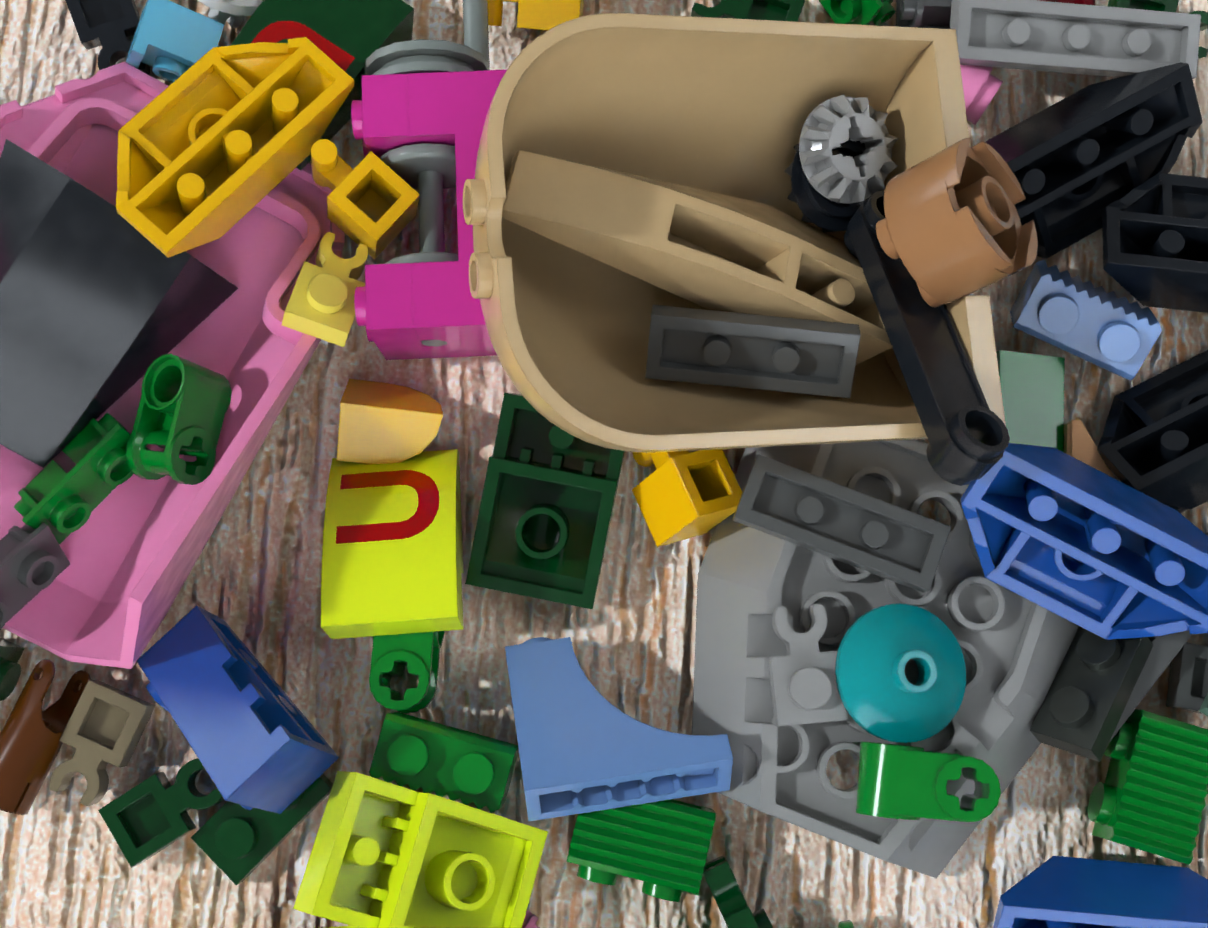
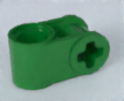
(183, 415)
(420, 655)
(913, 783)

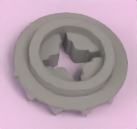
(841, 177)

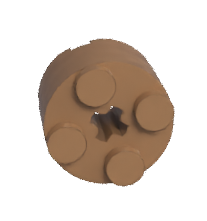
(957, 222)

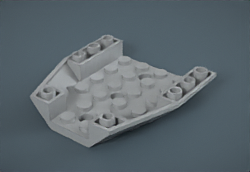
(1005, 640)

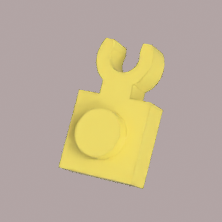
(325, 294)

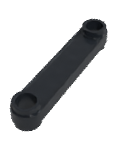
(959, 425)

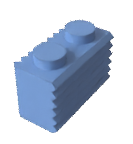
(1085, 320)

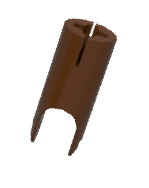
(32, 737)

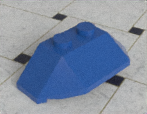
(1088, 546)
(1105, 895)

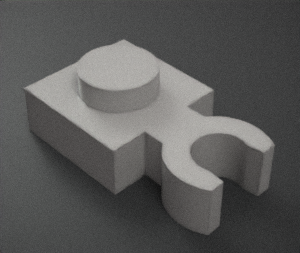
(804, 679)

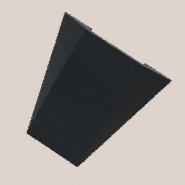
(80, 305)

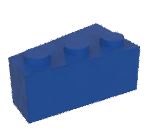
(234, 714)

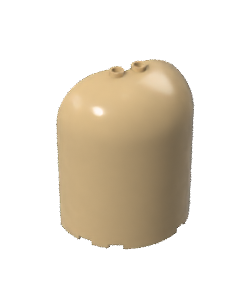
(714, 113)

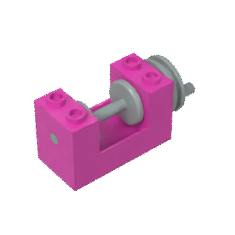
(426, 122)

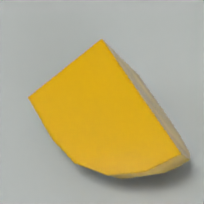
(385, 422)

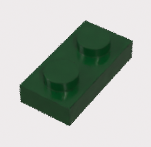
(244, 838)

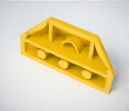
(223, 139)

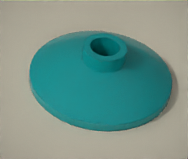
(874, 679)

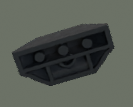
(1097, 150)
(1160, 242)
(1160, 435)

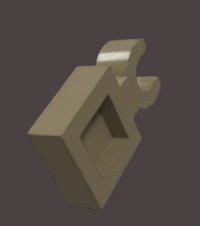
(103, 731)

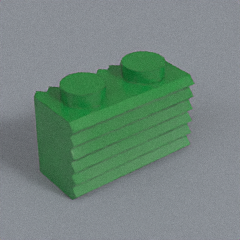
(444, 760)
(1153, 786)
(649, 842)

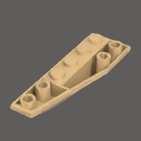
(696, 243)

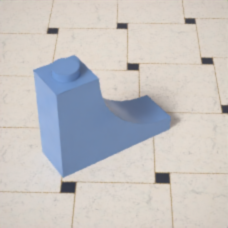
(589, 754)

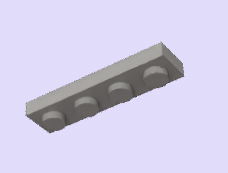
(1073, 37)

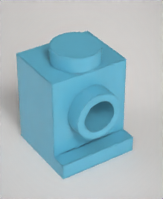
(172, 38)

